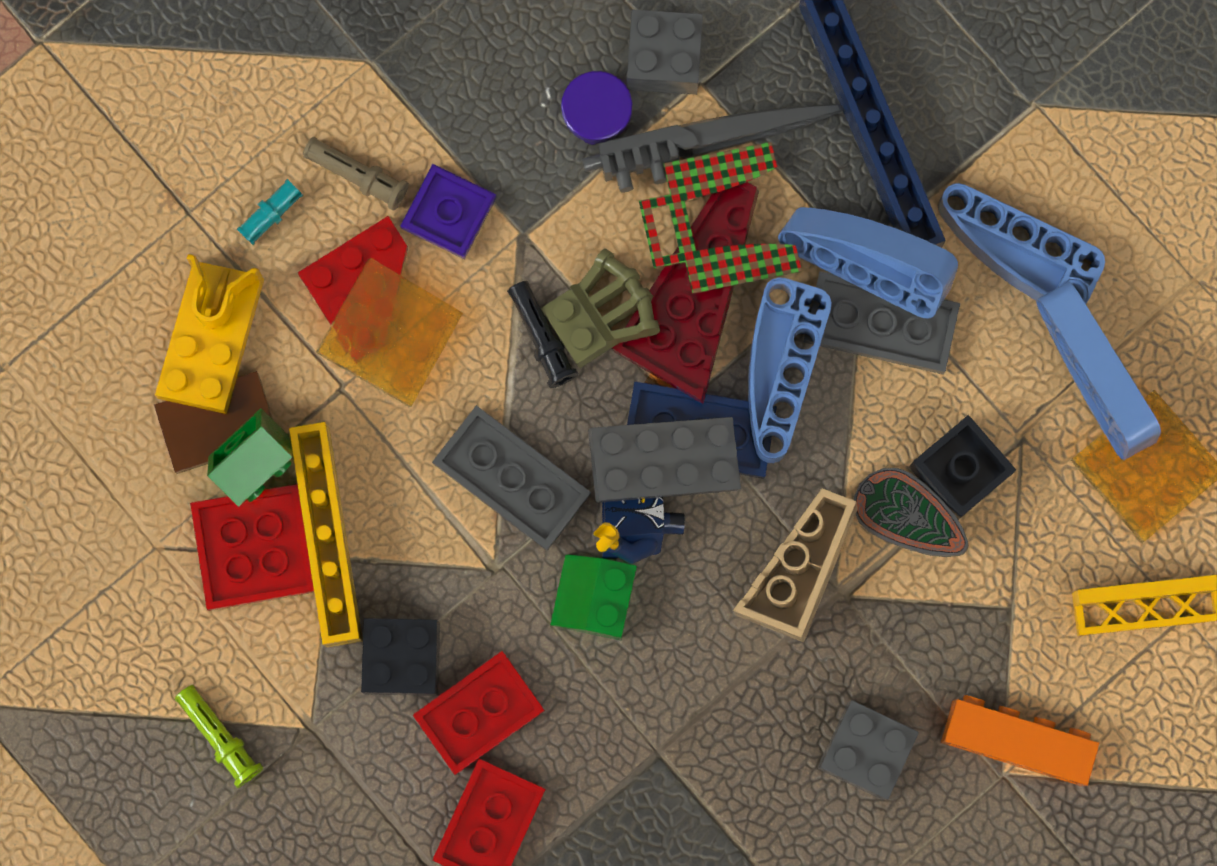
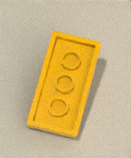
(209, 336)

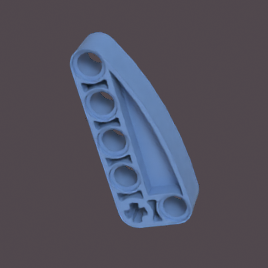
(874, 257)
(1019, 262)
(774, 352)
(1098, 372)

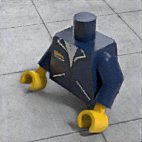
(635, 528)

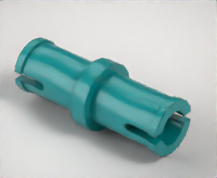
(269, 212)

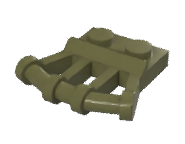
(580, 323)

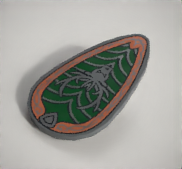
(908, 514)

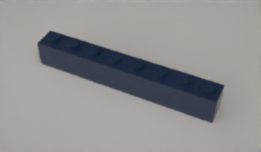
(870, 119)

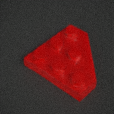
(335, 273)

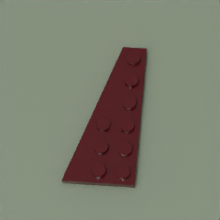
(691, 321)

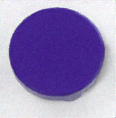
(596, 107)

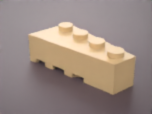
(798, 574)

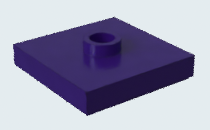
(448, 211)

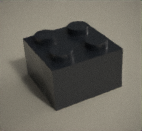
(962, 467)
(400, 657)

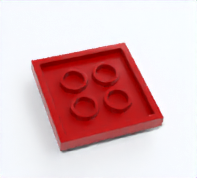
(252, 549)

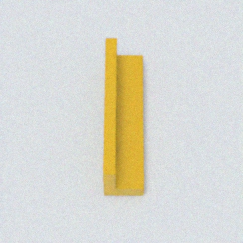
(1144, 591)

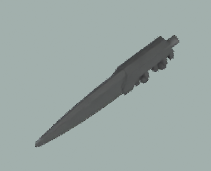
(692, 139)

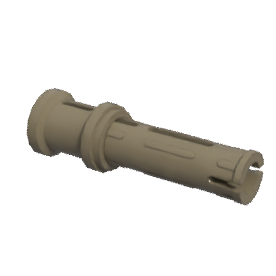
(369, 180)

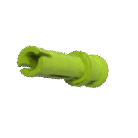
(228, 749)

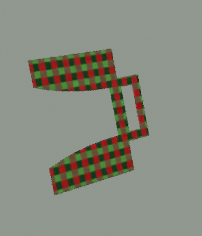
(720, 265)

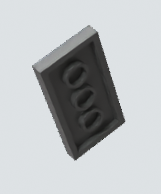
(882, 331)
(664, 459)
(511, 478)

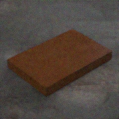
(197, 432)

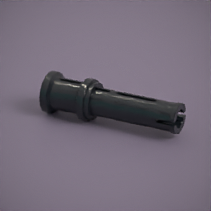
(548, 348)

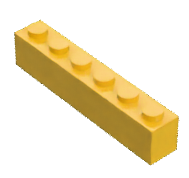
(326, 534)

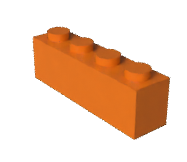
(1020, 742)

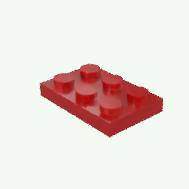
(478, 713)
(489, 819)

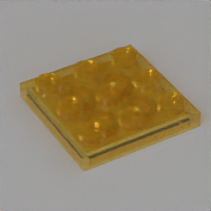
(389, 332)
(1155, 481)

